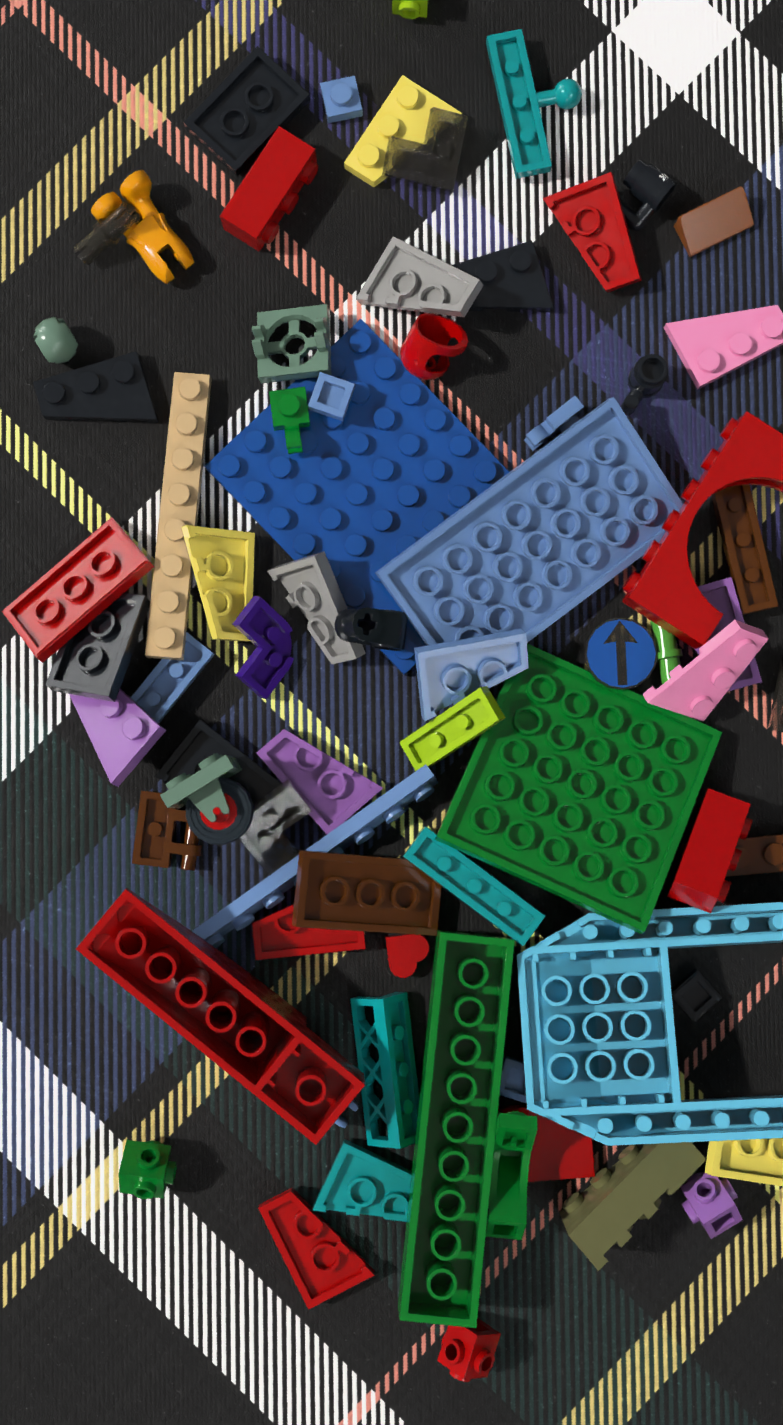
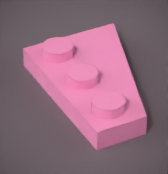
(725, 341)
(708, 677)

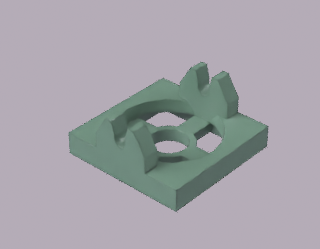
(266, 324)

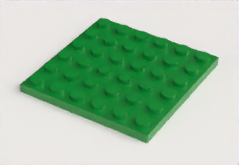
(581, 789)

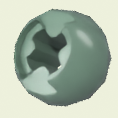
(55, 340)

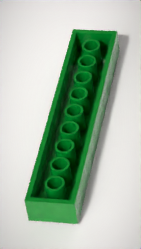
(456, 1129)

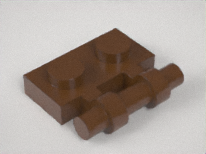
(156, 832)

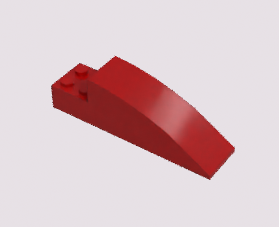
(224, 1013)

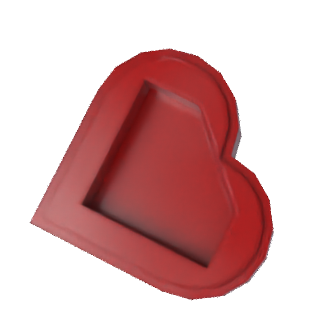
(405, 952)

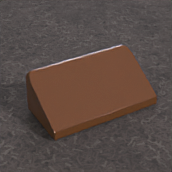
(714, 221)

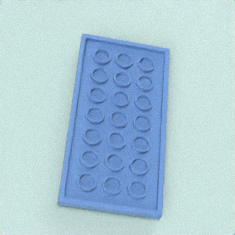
(537, 536)

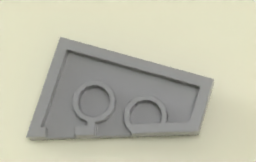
(418, 282)
(318, 596)

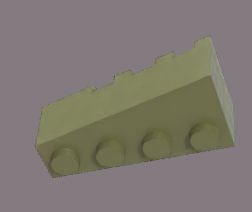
(626, 1193)

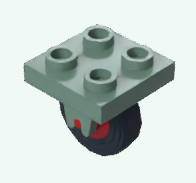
(215, 805)

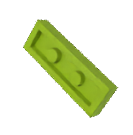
(452, 729)

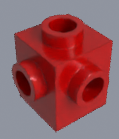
(469, 1351)

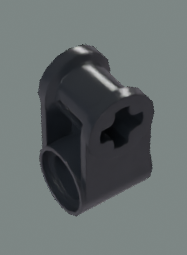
(375, 627)

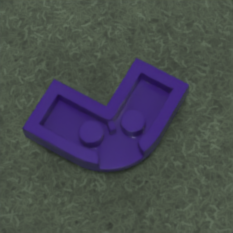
(273, 650)

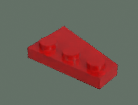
(598, 228)
(278, 938)
(311, 1249)

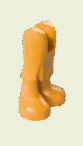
(152, 233)

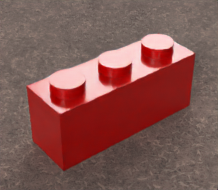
(270, 189)
(711, 851)

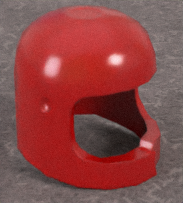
(430, 338)

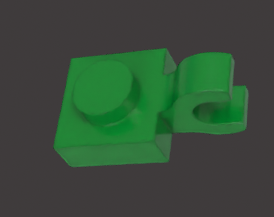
(290, 414)

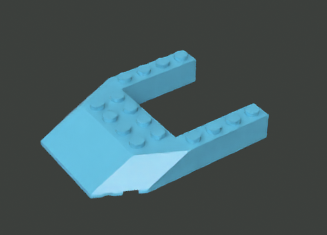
(605, 1029)

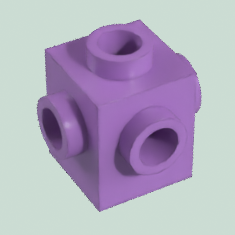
(711, 1203)

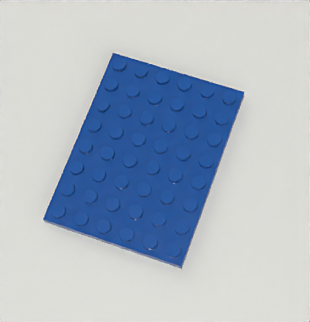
(361, 482)

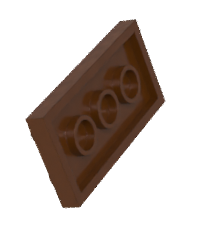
(364, 894)

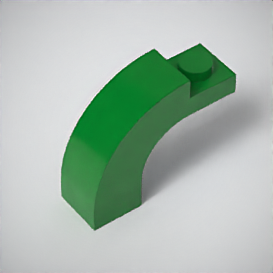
(510, 1175)

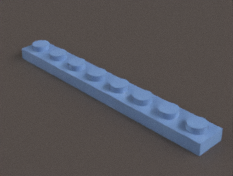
(354, 830)

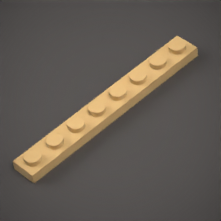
(178, 508)

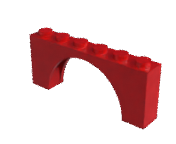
(665, 585)

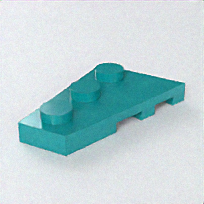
(365, 1185)

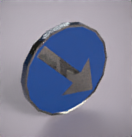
(620, 653)

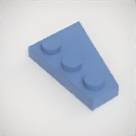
(459, 667)

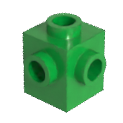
(146, 1169)

